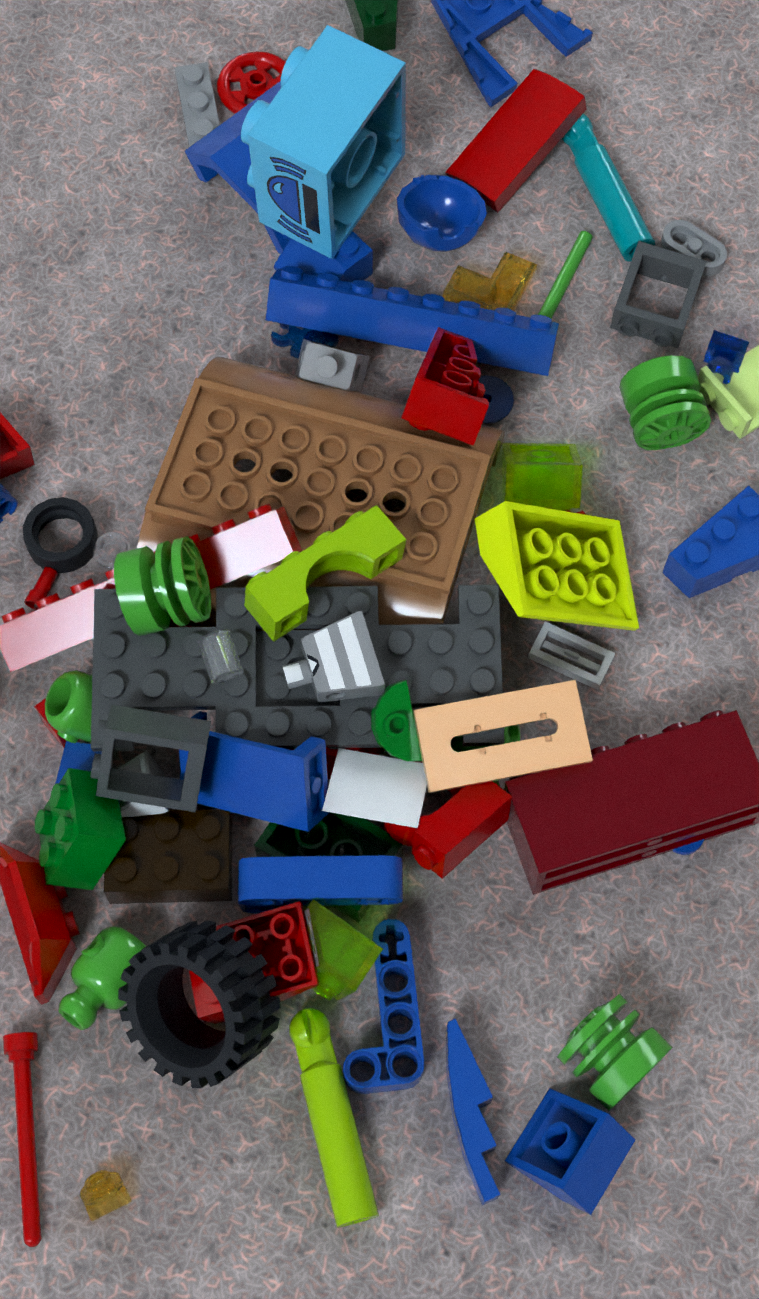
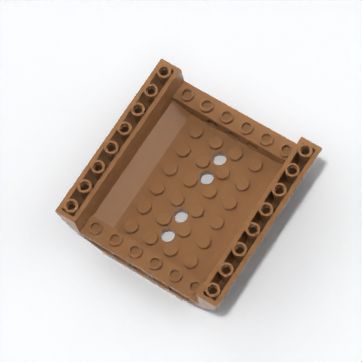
(330, 445)

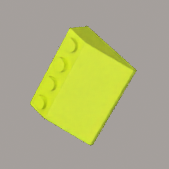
(558, 565)

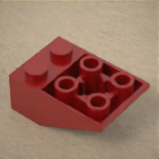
(285, 945)

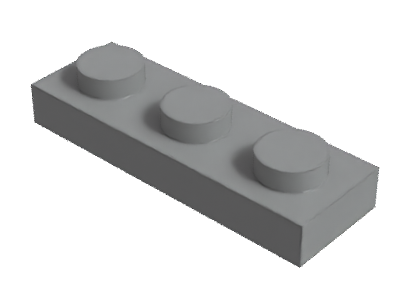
(196, 100)

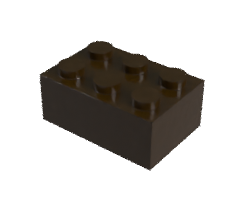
(173, 859)

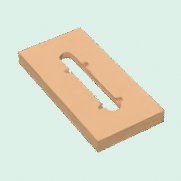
(453, 769)

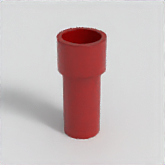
(41, 587)

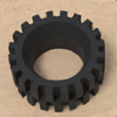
(170, 1027)

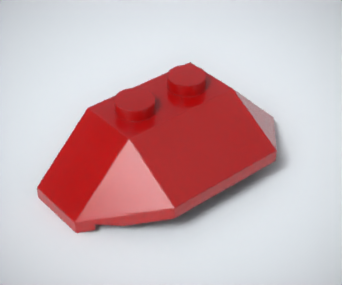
(38, 920)

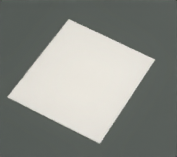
(376, 788)

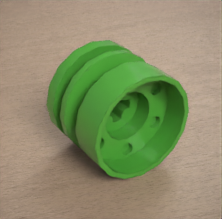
(665, 402)
(162, 586)
(613, 1051)

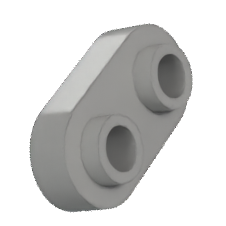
(696, 244)

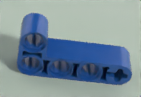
(329, 880)
(391, 1005)

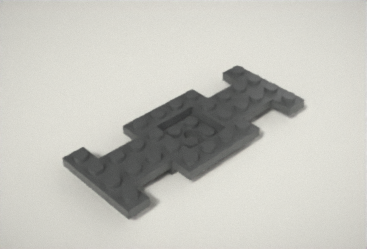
(169, 673)

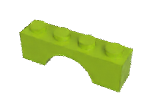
(363, 545)

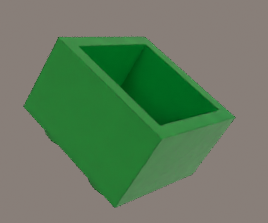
(78, 832)

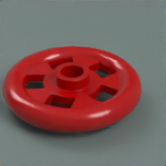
(232, 72)

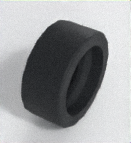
(60, 509)

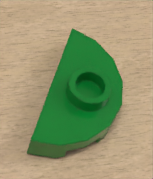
(394, 723)

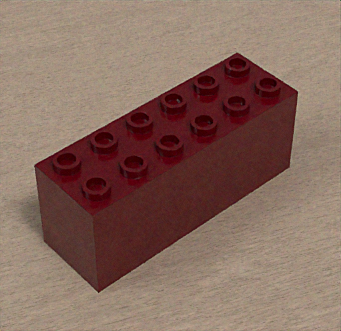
(635, 801)

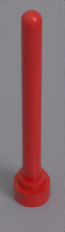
(20, 1051)

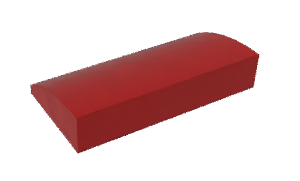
(518, 138)

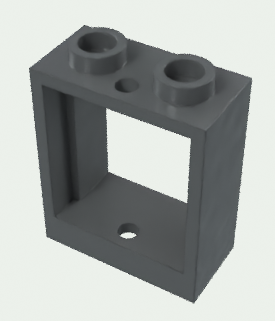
(666, 267)
(156, 730)

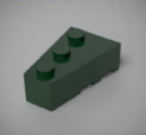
(375, 22)

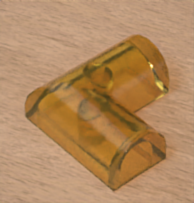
(500, 291)

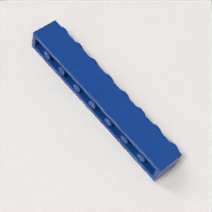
(409, 319)

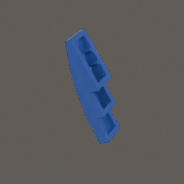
(467, 1095)

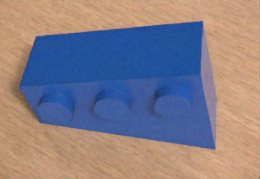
(719, 548)

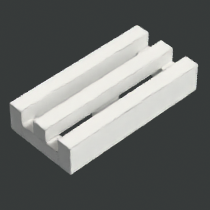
(568, 669)

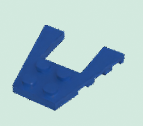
(475, 20)

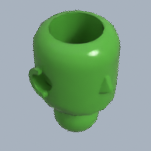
(70, 706)
(98, 976)

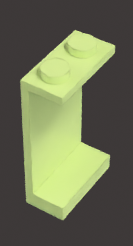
(737, 401)

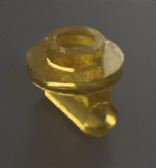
(104, 1193)

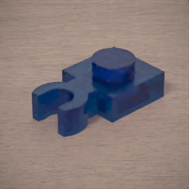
(295, 338)
(725, 354)

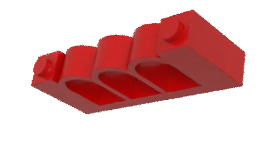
(452, 830)

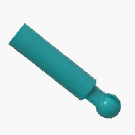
(607, 188)

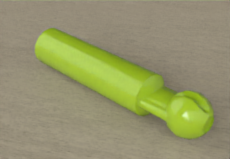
(332, 1120)

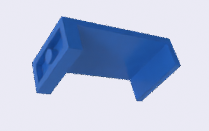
(264, 779)

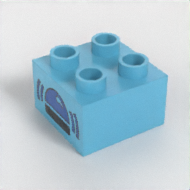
(326, 139)

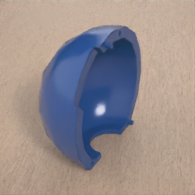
(440, 212)

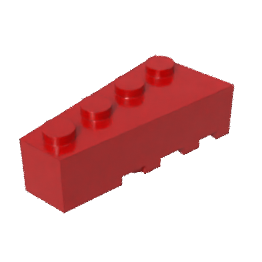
(448, 390)

